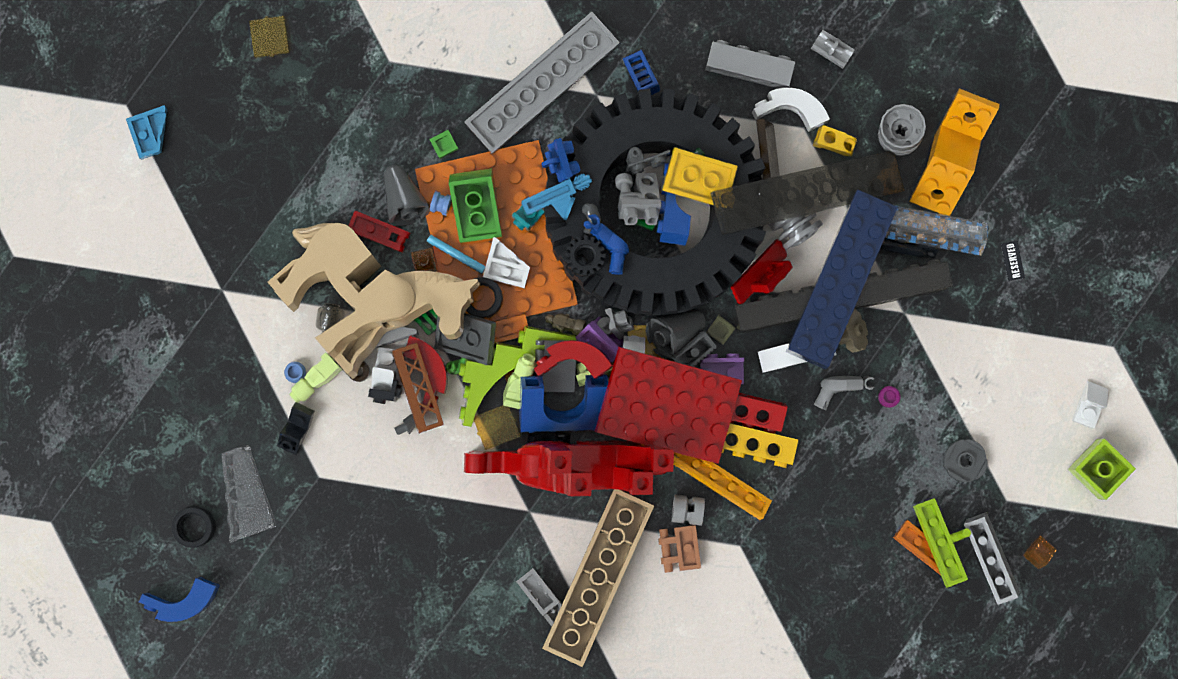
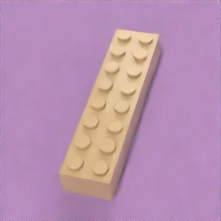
(598, 577)

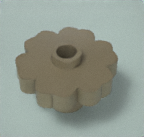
(855, 333)

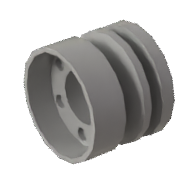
(906, 119)
(797, 229)

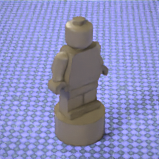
(563, 322)

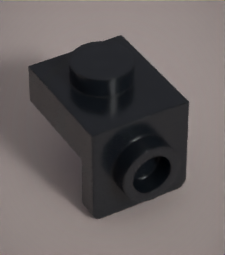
(381, 396)

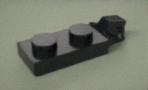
(909, 248)

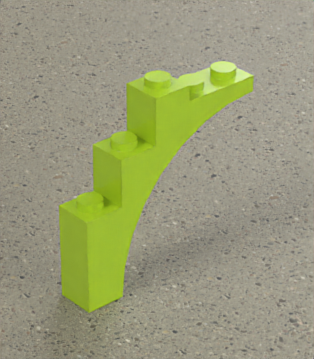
(504, 359)

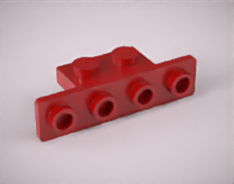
(763, 273)

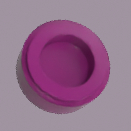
(889, 396)

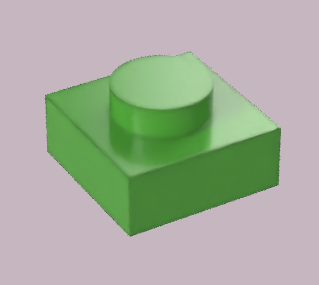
(444, 144)

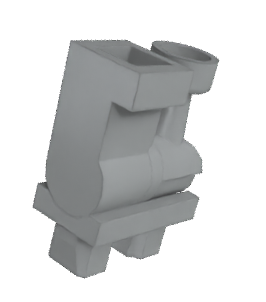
(640, 204)

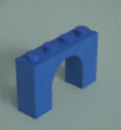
(536, 416)

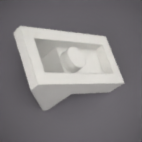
(384, 370)
(1090, 405)

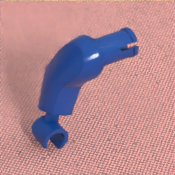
(610, 241)

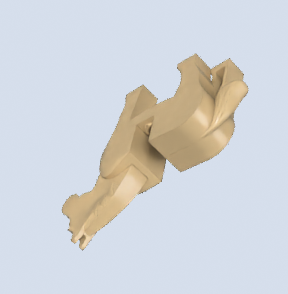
(383, 305)

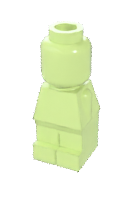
(524, 368)
(315, 378)

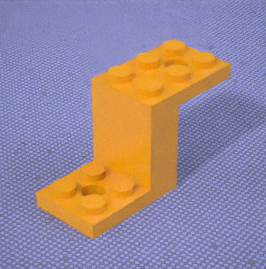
(954, 152)

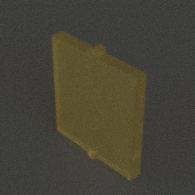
(269, 36)
(496, 427)

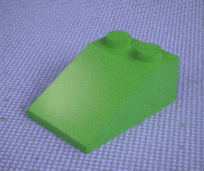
(475, 205)

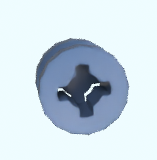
(440, 203)

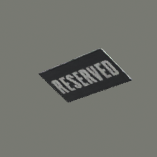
(1012, 260)

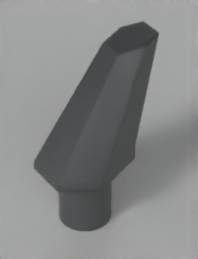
(408, 425)

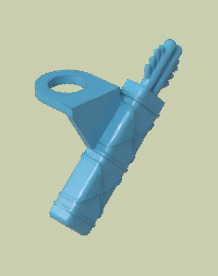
(557, 196)

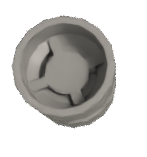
(680, 508)

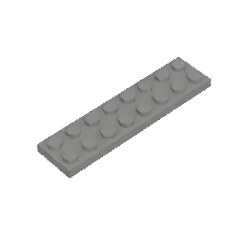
(542, 82)

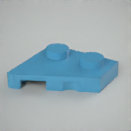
(148, 131)

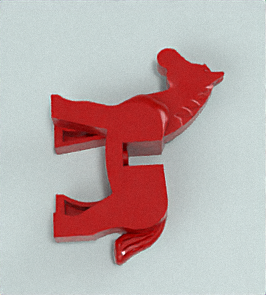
(579, 466)

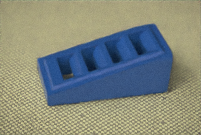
(649, 83)

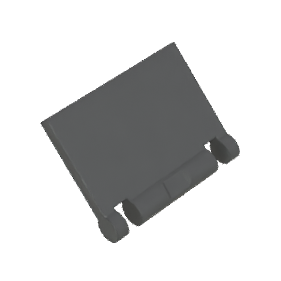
(562, 376)

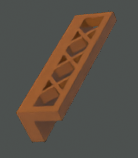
(409, 390)

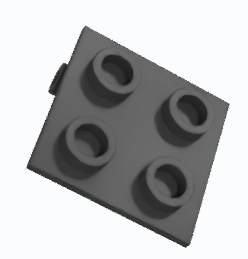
(637, 163)

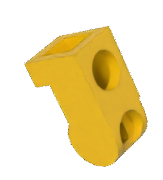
(834, 141)

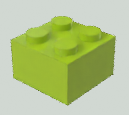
(1101, 469)

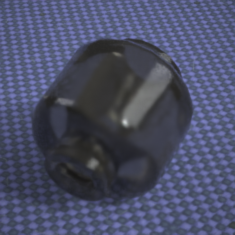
(328, 316)

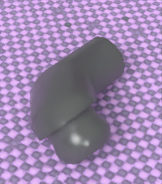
(589, 209)

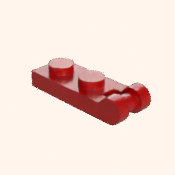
(378, 231)

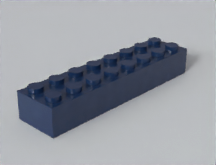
(841, 279)

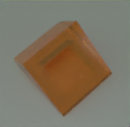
(1040, 552)

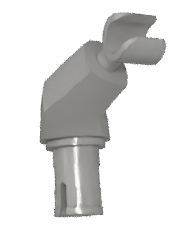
(839, 384)

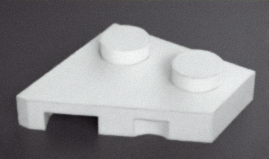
(505, 266)

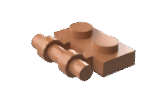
(686, 545)

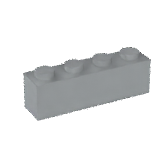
(750, 65)
(992, 558)

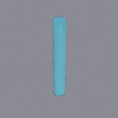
(456, 254)

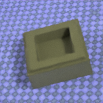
(720, 330)

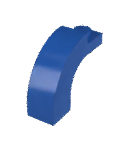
(197, 600)

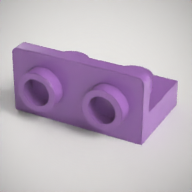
(728, 366)

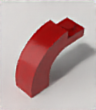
(587, 354)
(434, 366)

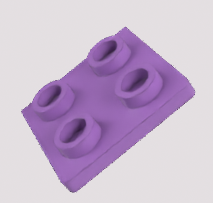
(595, 336)

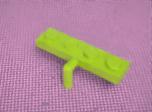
(942, 542)

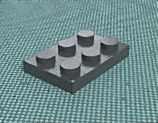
(474, 343)

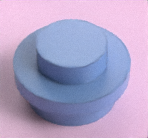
(294, 372)

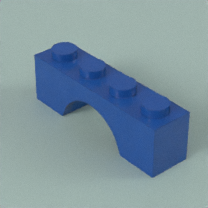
(675, 223)

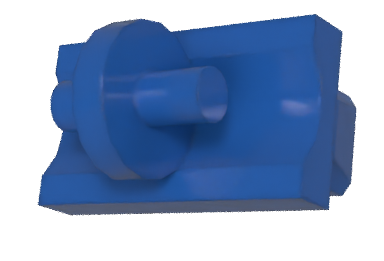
(558, 161)

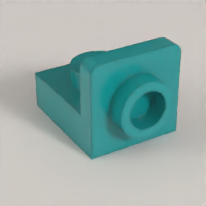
(526, 221)

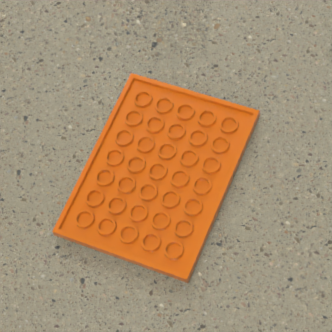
(516, 177)

